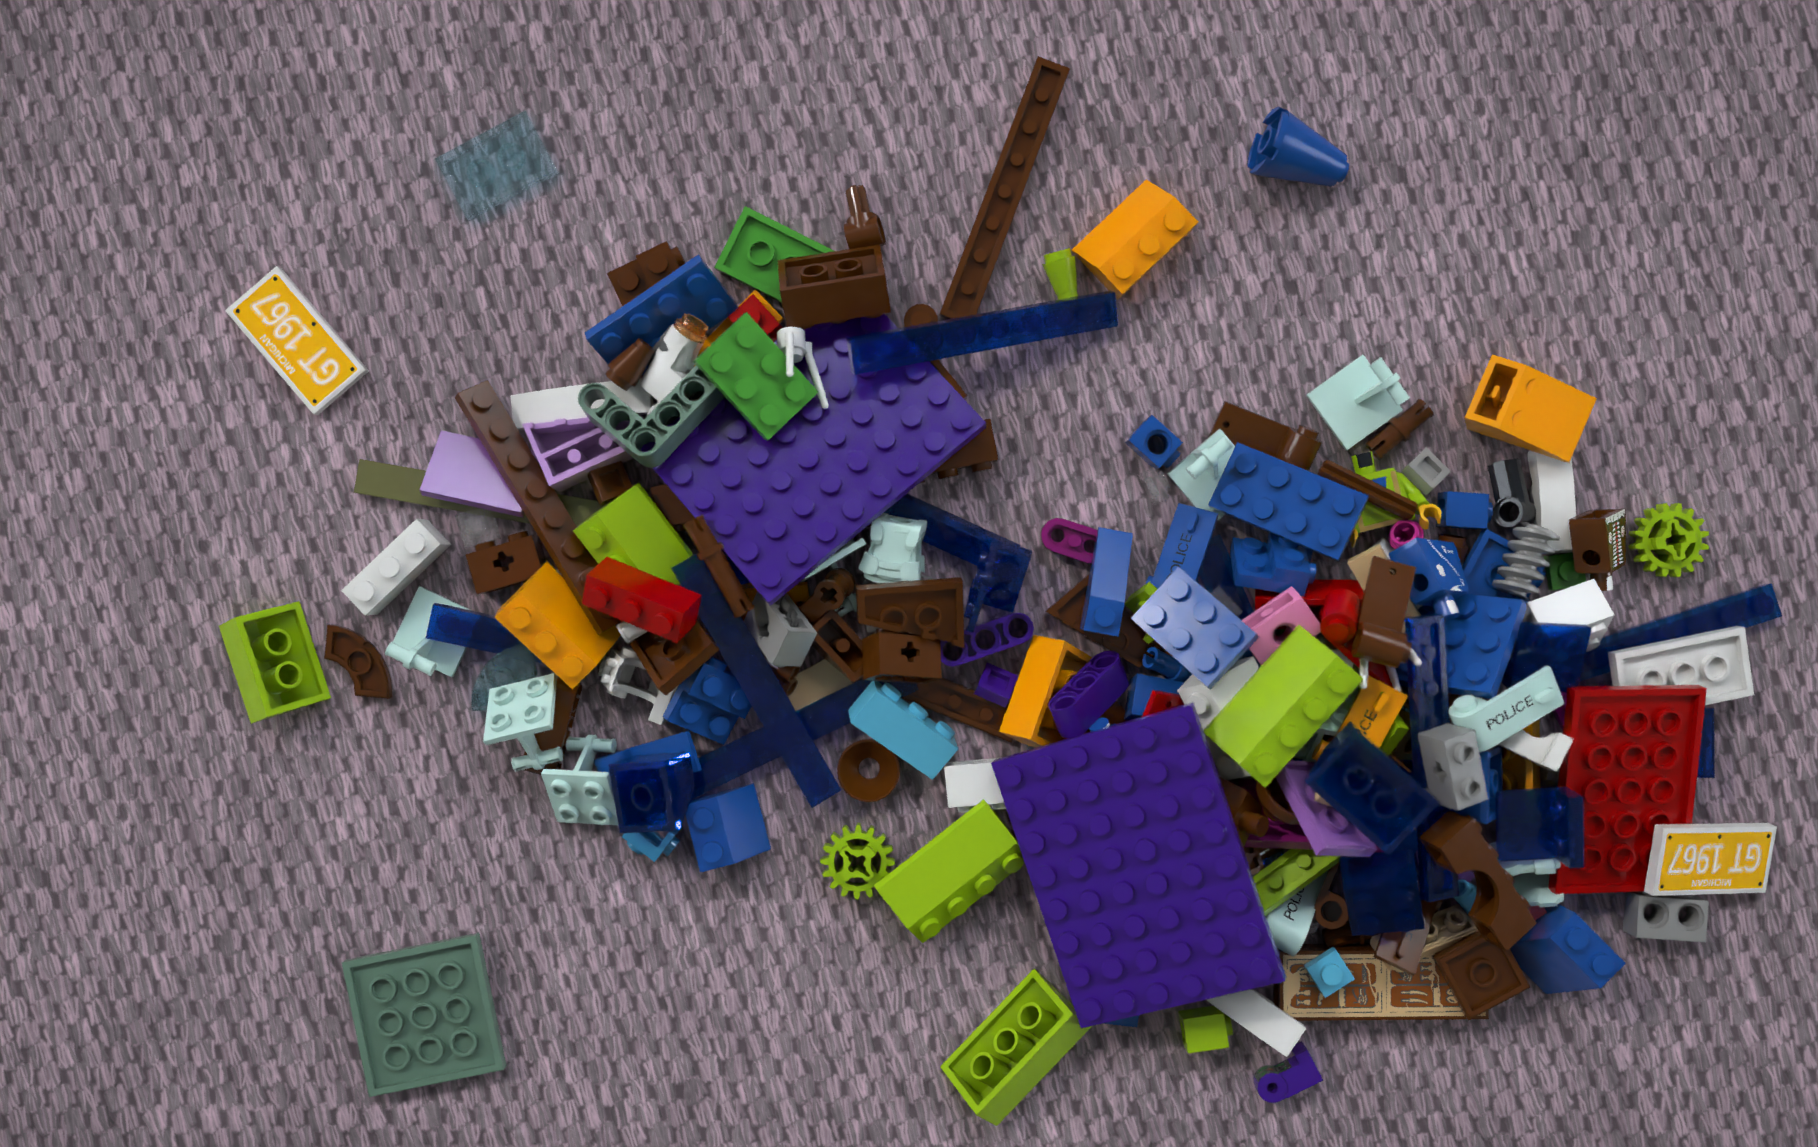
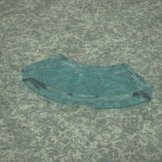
(503, 669)

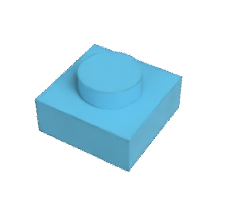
(1329, 972)

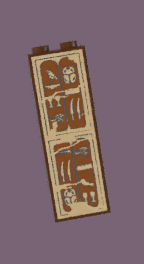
(1373, 993)

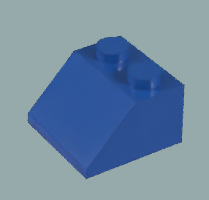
(727, 827)

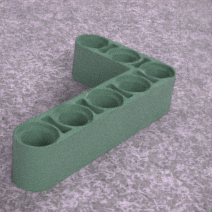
(653, 426)

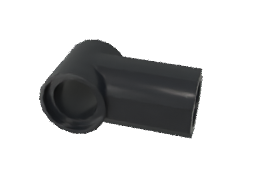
(1510, 489)

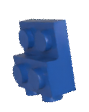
(1272, 564)
(1482, 565)
(708, 702)

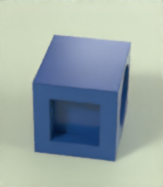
(1139, 440)
(1464, 510)

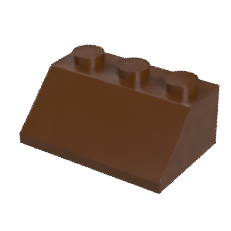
(833, 287)

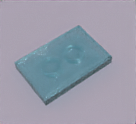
(497, 165)

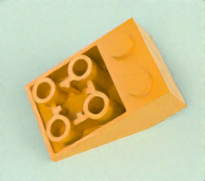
(1529, 409)

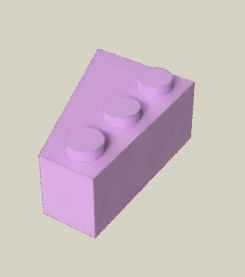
(572, 449)

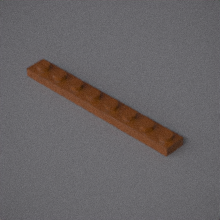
(1005, 189)
(532, 492)

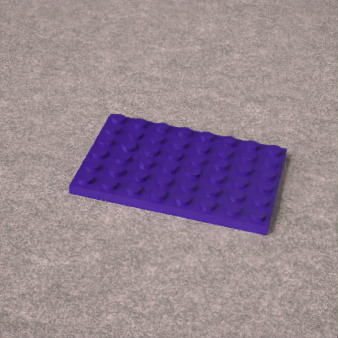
(827, 471)
(1138, 867)

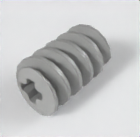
(1525, 560)

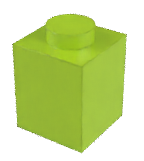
(1204, 1029)

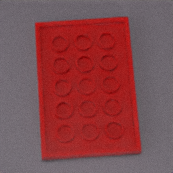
(1635, 769)

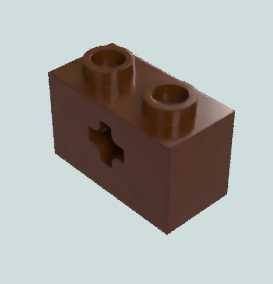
(486, 562)
(901, 658)

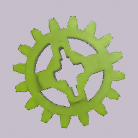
(1666, 524)
(846, 871)

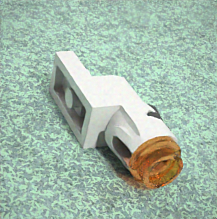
(674, 357)

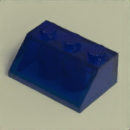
(1370, 788)

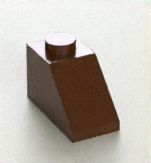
(839, 645)

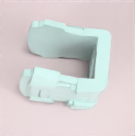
(894, 550)
(1535, 879)

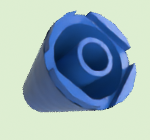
(1295, 152)

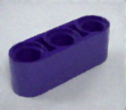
(1002, 639)
(1088, 694)

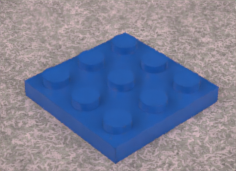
(1477, 643)

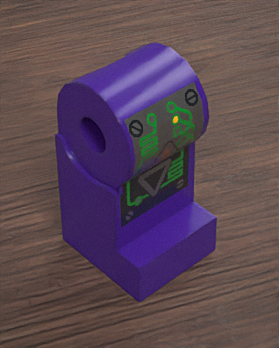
(1287, 1077)

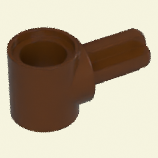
(862, 226)

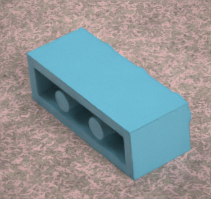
(903, 728)

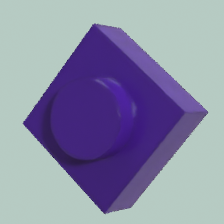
(996, 685)

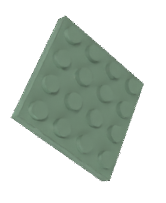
(424, 1014)

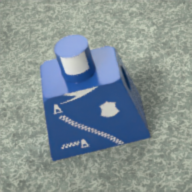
(1437, 576)

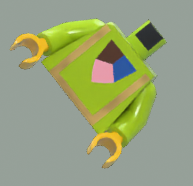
(1376, 517)

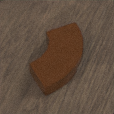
(360, 660)

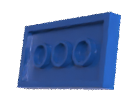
(686, 290)
(1288, 501)

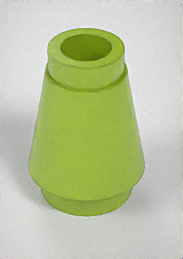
(1062, 274)

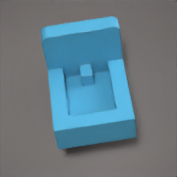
(652, 843)

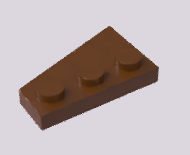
(918, 607)

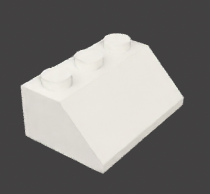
(1211, 702)

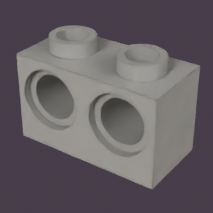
(1664, 920)

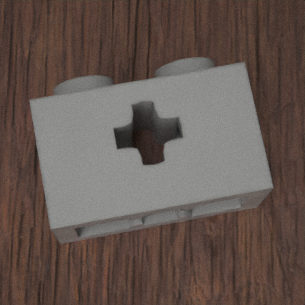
(780, 631)
(1453, 766)

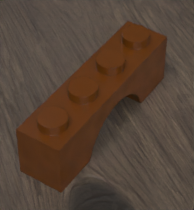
(1498, 908)

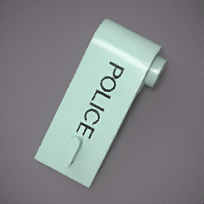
(1509, 710)
(1293, 918)

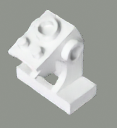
(616, 677)
(1544, 751)

